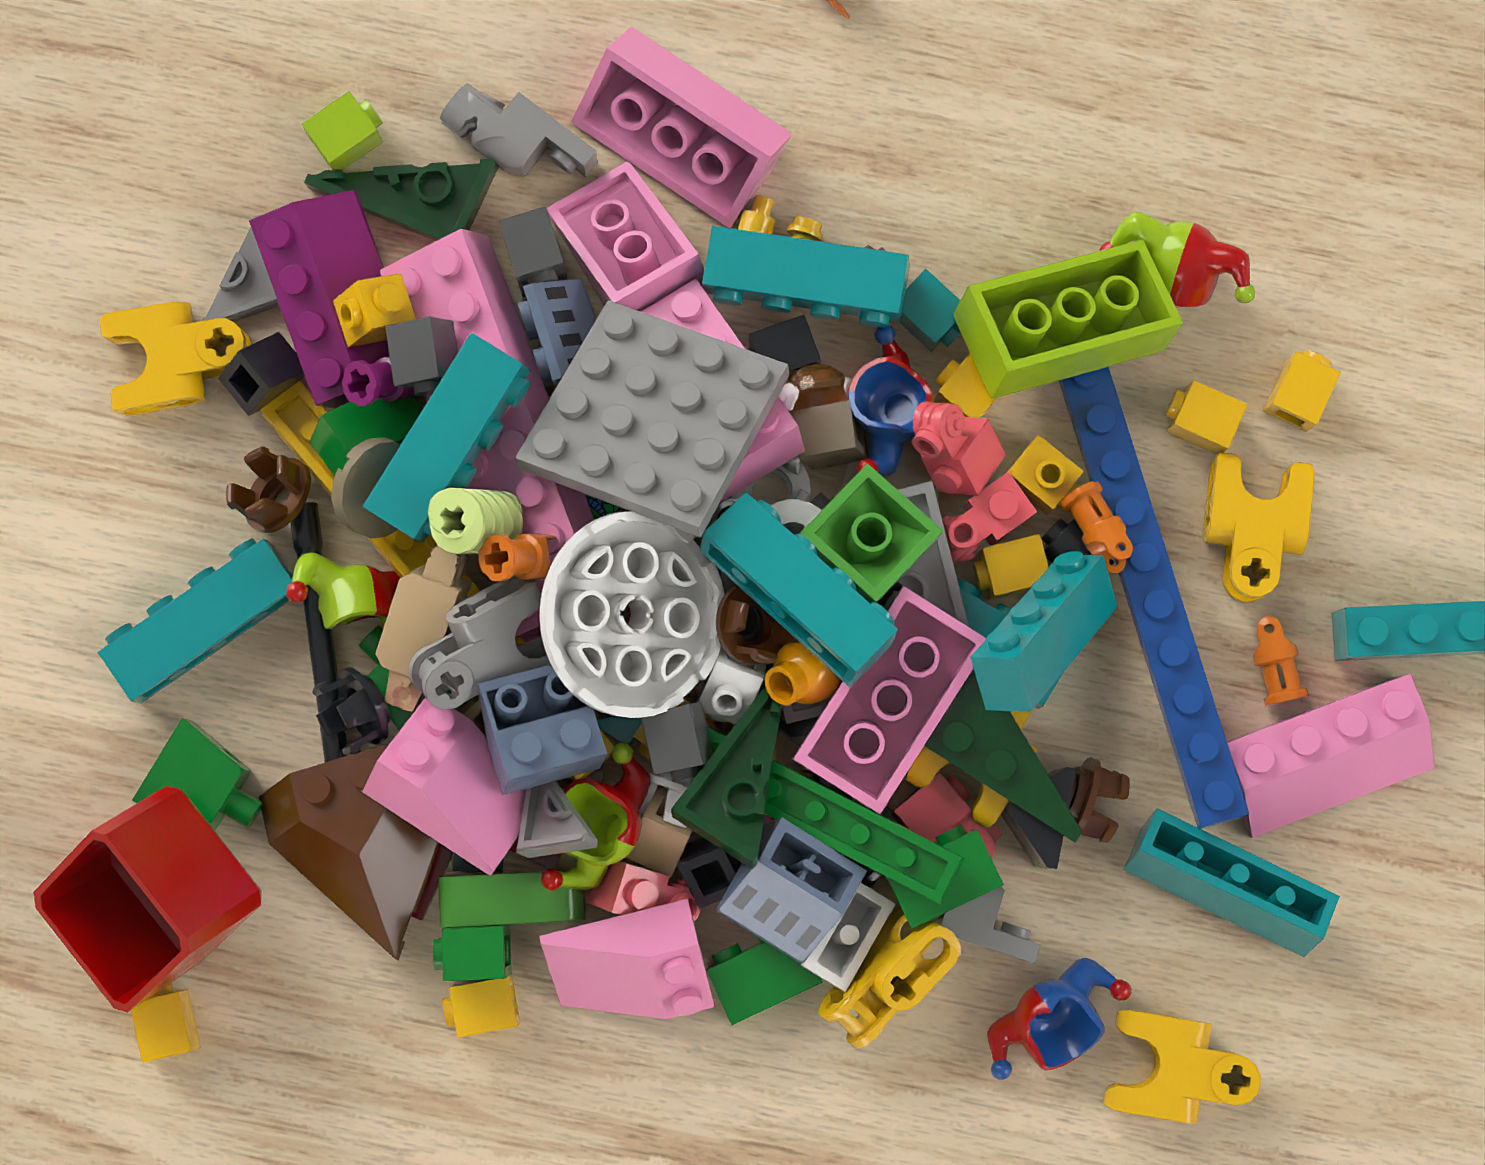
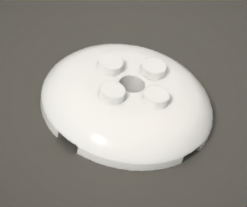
(672, 623)

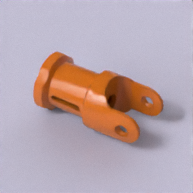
(1100, 527)
(523, 556)
(1275, 651)

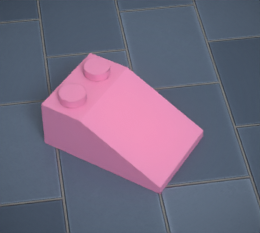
(625, 240)
(447, 786)
(632, 964)

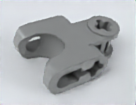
(480, 644)

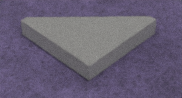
(245, 285)
(551, 824)

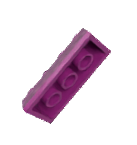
(312, 257)

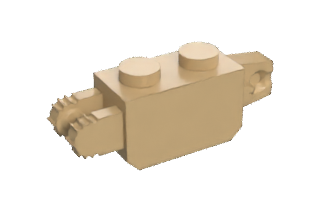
(419, 620)

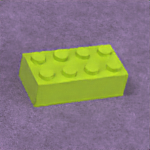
(1067, 318)

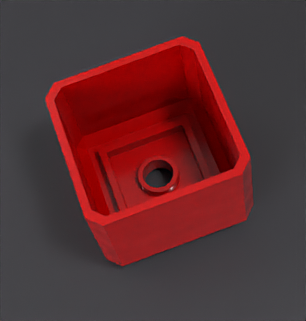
(147, 897)

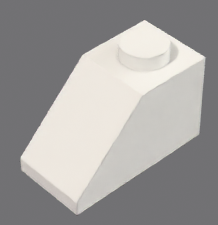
(850, 939)

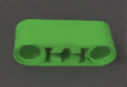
(505, 900)

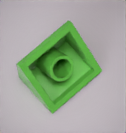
(871, 533)

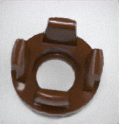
(273, 475)
(732, 618)
(1095, 781)

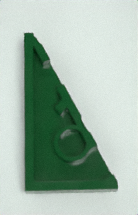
(420, 199)
(1000, 756)
(732, 789)

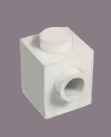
(730, 688)

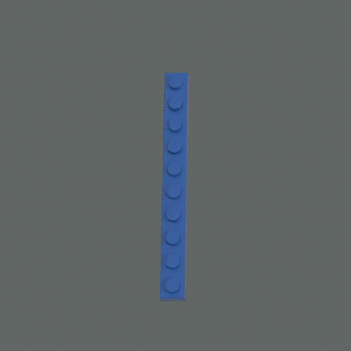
(1156, 603)

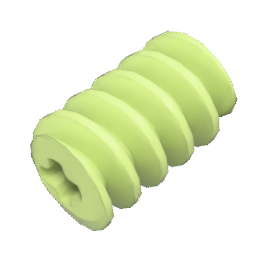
(466, 517)

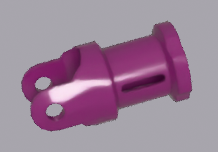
(367, 382)

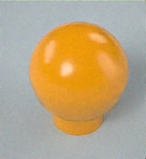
(799, 677)

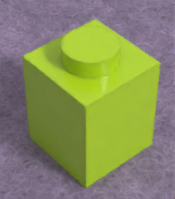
(344, 131)

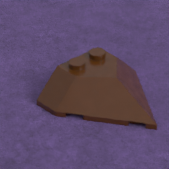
(351, 844)

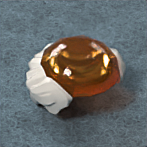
(814, 386)

